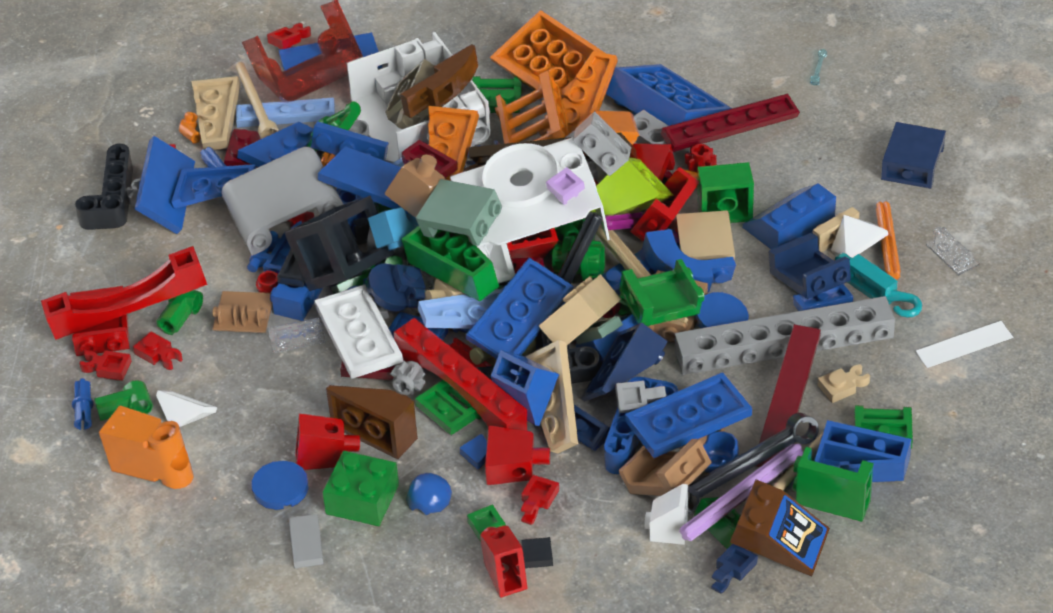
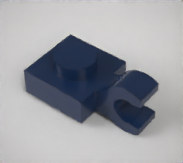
(409, 280)
(734, 563)

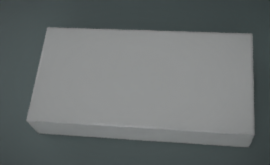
(306, 541)

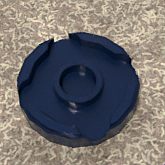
(383, 288)

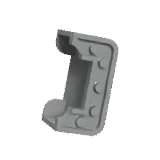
(276, 195)

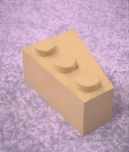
(581, 309)

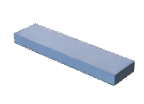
(287, 112)

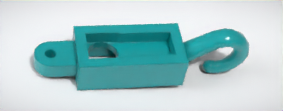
(877, 283)

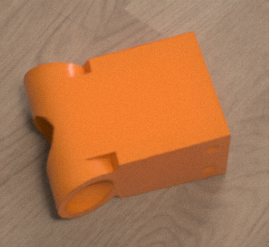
(146, 448)

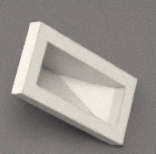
(856, 236)
(501, 261)
(183, 408)

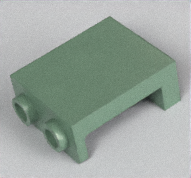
(459, 210)

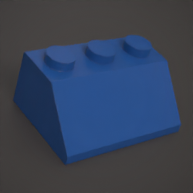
(793, 216)

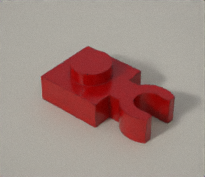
(287, 37)
(156, 348)
(109, 365)

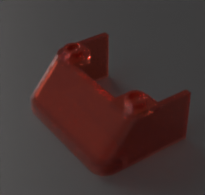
(336, 47)

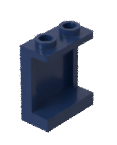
(912, 155)
(807, 268)

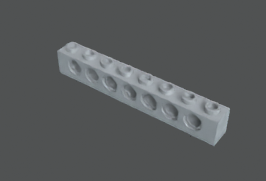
(769, 336)

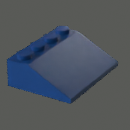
(661, 94)

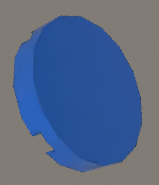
(721, 309)
(280, 485)

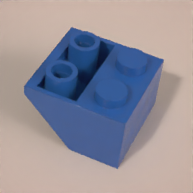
(525, 382)

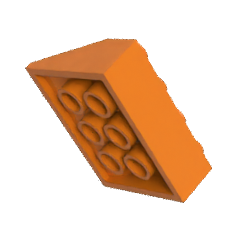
(541, 47)

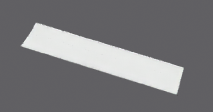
(964, 344)

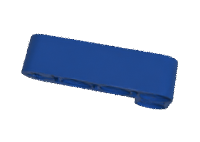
(621, 440)

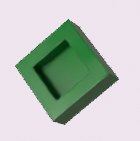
(483, 519)

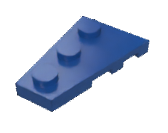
(276, 144)
(204, 183)

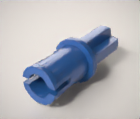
(82, 404)

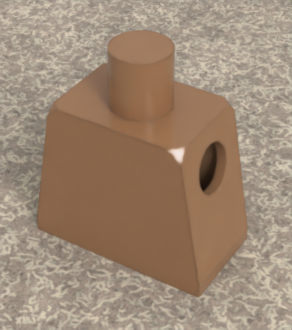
(414, 184)

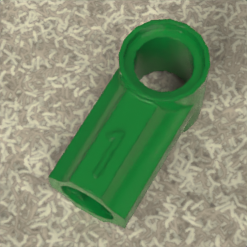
(179, 310)
(134, 396)

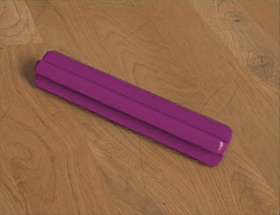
(622, 221)

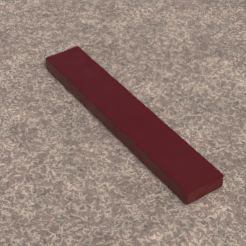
(730, 122)
(791, 381)

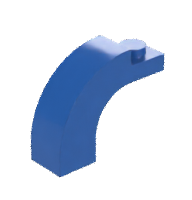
(662, 253)

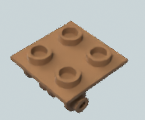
(242, 312)

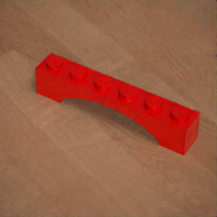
(175, 277)
(485, 396)

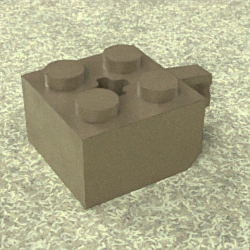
(395, 109)

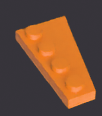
(452, 132)

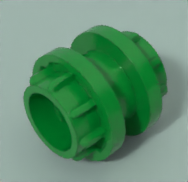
(592, 263)

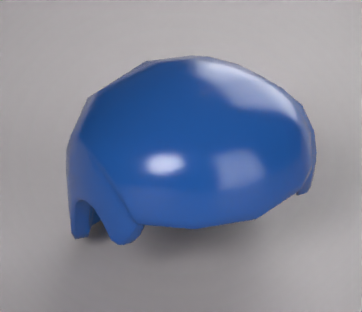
(720, 448)
(429, 493)

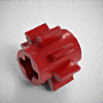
(700, 156)

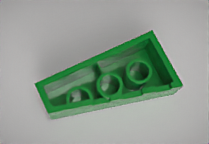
(453, 261)

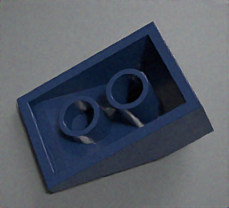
(627, 357)

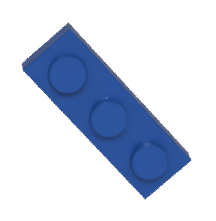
(334, 139)

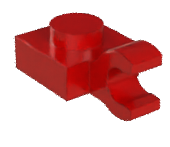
(537, 494)

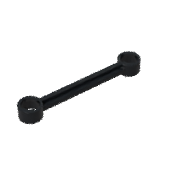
(752, 458)

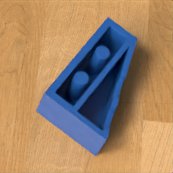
(848, 445)

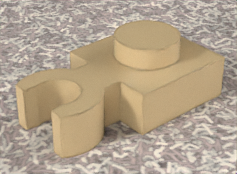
(840, 385)

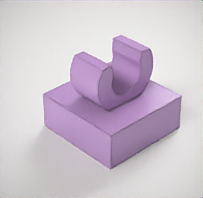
(565, 185)

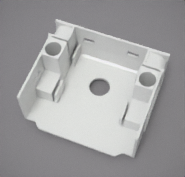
(375, 87)
(520, 183)

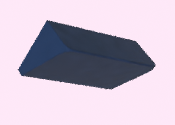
(589, 429)

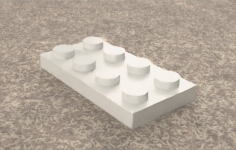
(358, 331)

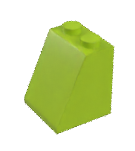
(631, 189)

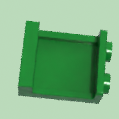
(662, 295)
(833, 488)

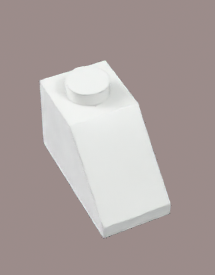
(668, 516)

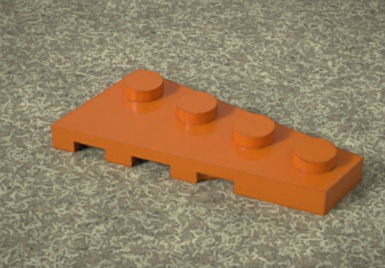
(588, 89)

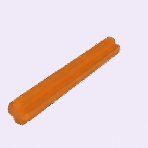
(888, 243)

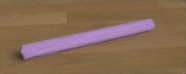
(739, 493)

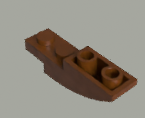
(445, 84)

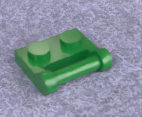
(507, 94)
(343, 119)
(444, 409)
(888, 421)

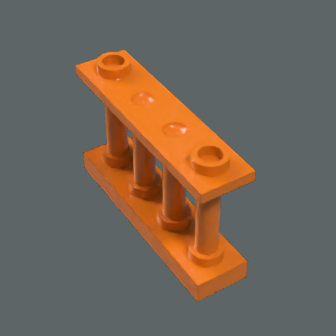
(551, 104)

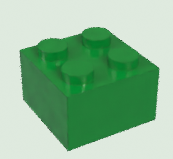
(727, 189)
(361, 488)

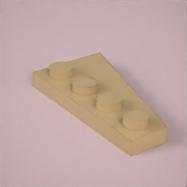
(216, 109)
(559, 416)

